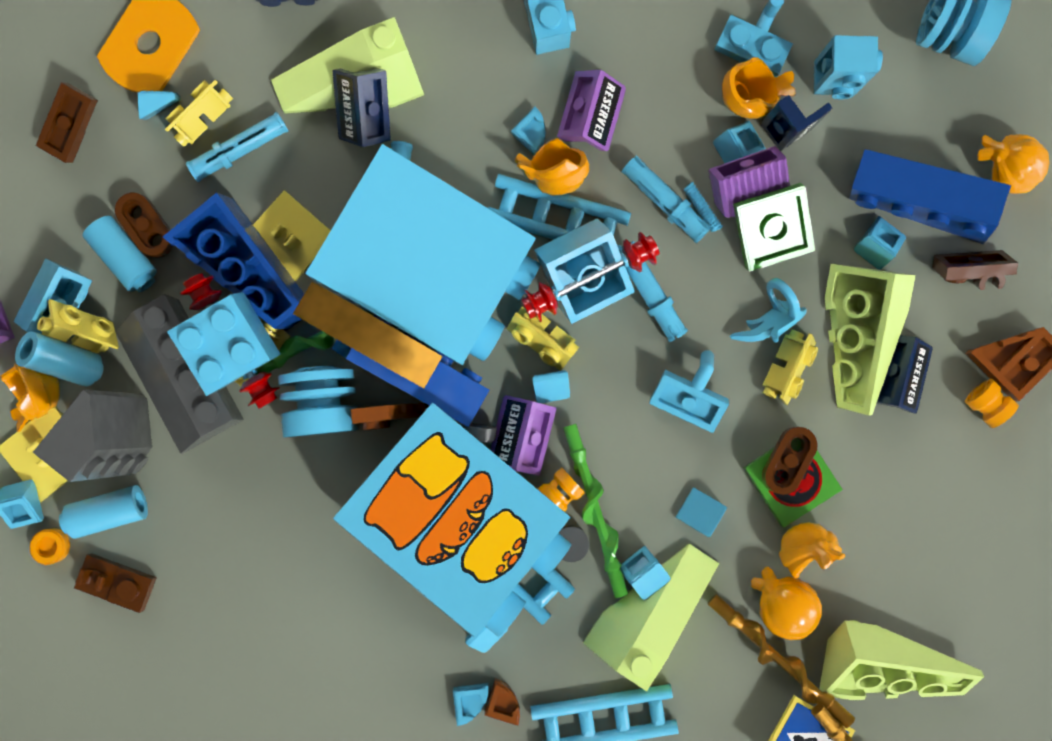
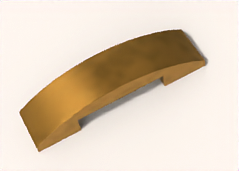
(367, 335)

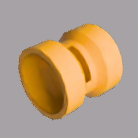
(991, 402)
(566, 482)

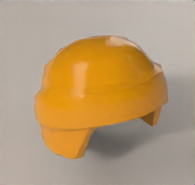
(753, 90)
(1016, 161)
(555, 167)
(34, 392)
(808, 543)
(787, 605)

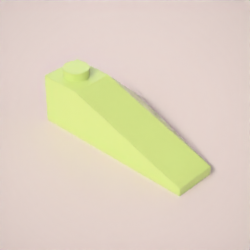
(381, 46)
(866, 323)
(640, 633)
(875, 660)

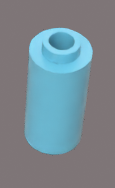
(120, 254)
(58, 359)
(103, 512)

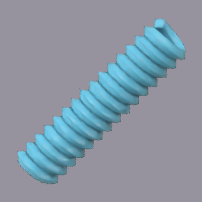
(702, 207)

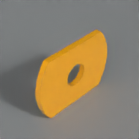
(148, 71)

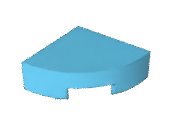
(531, 131)
(469, 701)

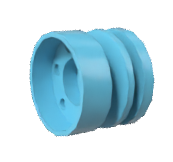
(966, 23)
(317, 401)

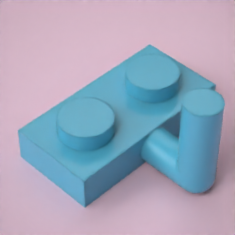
(744, 41)
(691, 399)

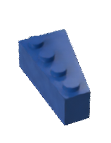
(930, 195)
(238, 258)
(448, 389)

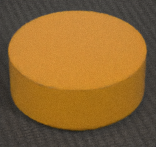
(49, 546)

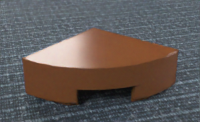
(503, 703)

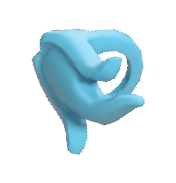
(778, 319)

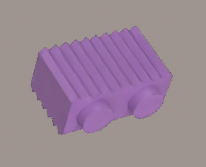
(748, 178)

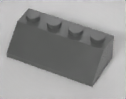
(167, 378)
(99, 437)

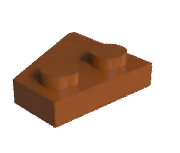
(1016, 361)
(379, 416)

